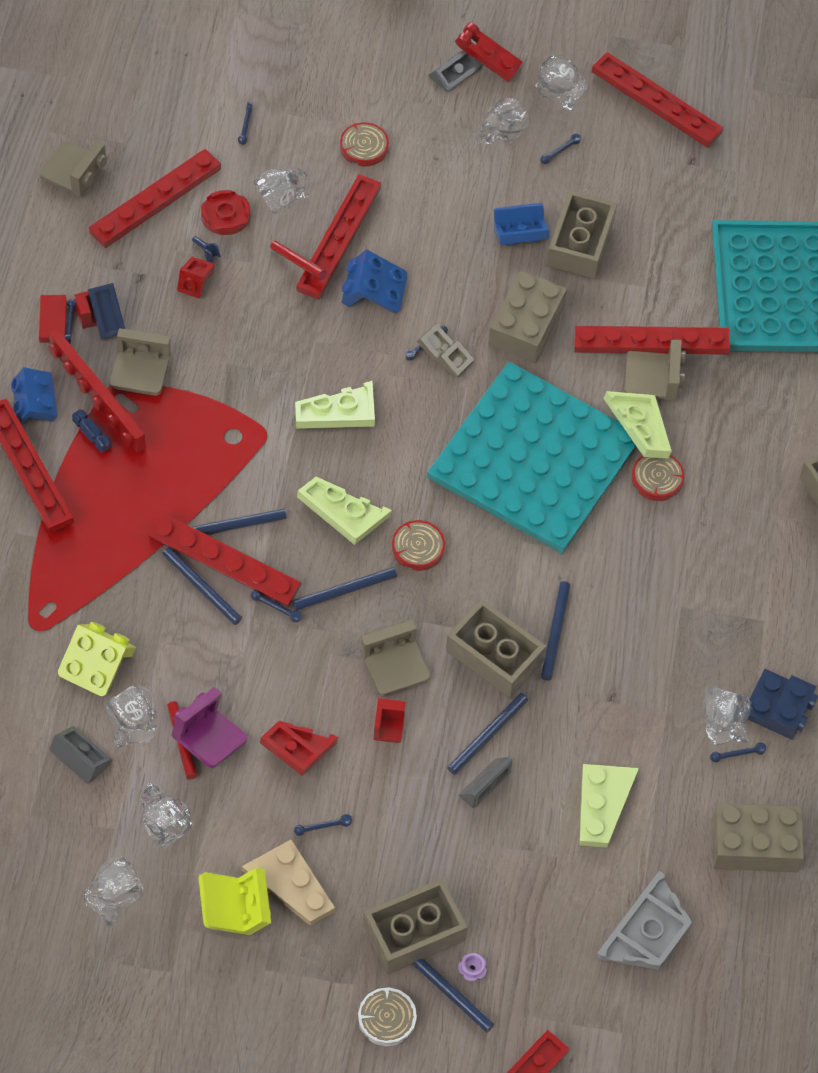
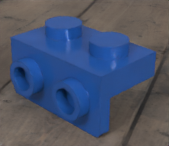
(520, 224)
(34, 395)

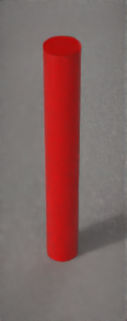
(298, 260)
(186, 756)

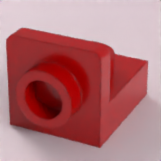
(193, 276)

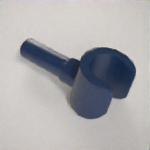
(210, 250)

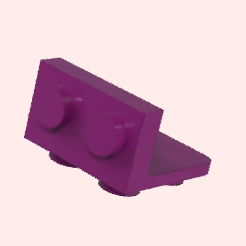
(206, 730)

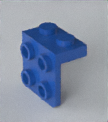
(375, 280)

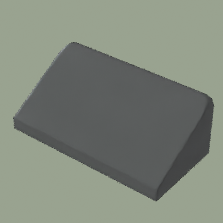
(455, 70)
(79, 754)
(486, 781)

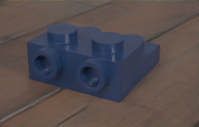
(781, 703)

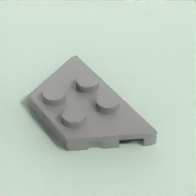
(648, 929)

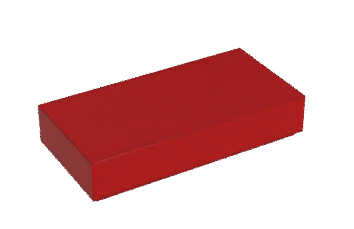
(52, 316)

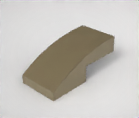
(444, 351)

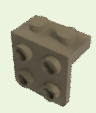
(74, 167)
(141, 362)
(655, 372)
(394, 658)

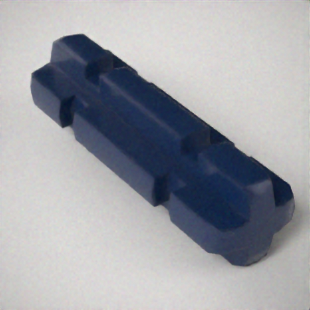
(91, 430)

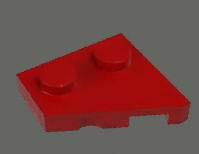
(297, 745)

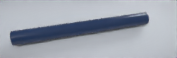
(241, 522)
(202, 586)
(344, 588)
(555, 631)
(487, 734)
(454, 995)

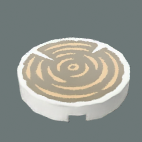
(387, 1016)

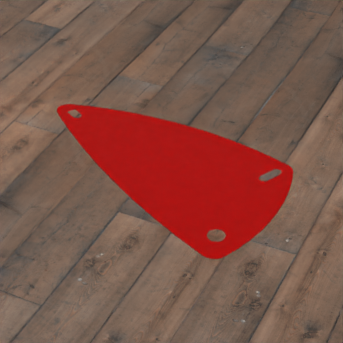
(122, 492)

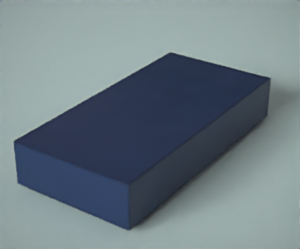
(106, 310)

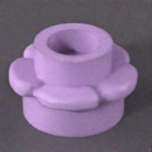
(472, 960)

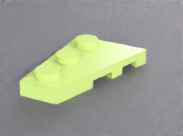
(344, 409)
(642, 422)
(345, 513)
(602, 800)

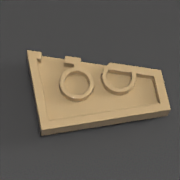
(293, 882)

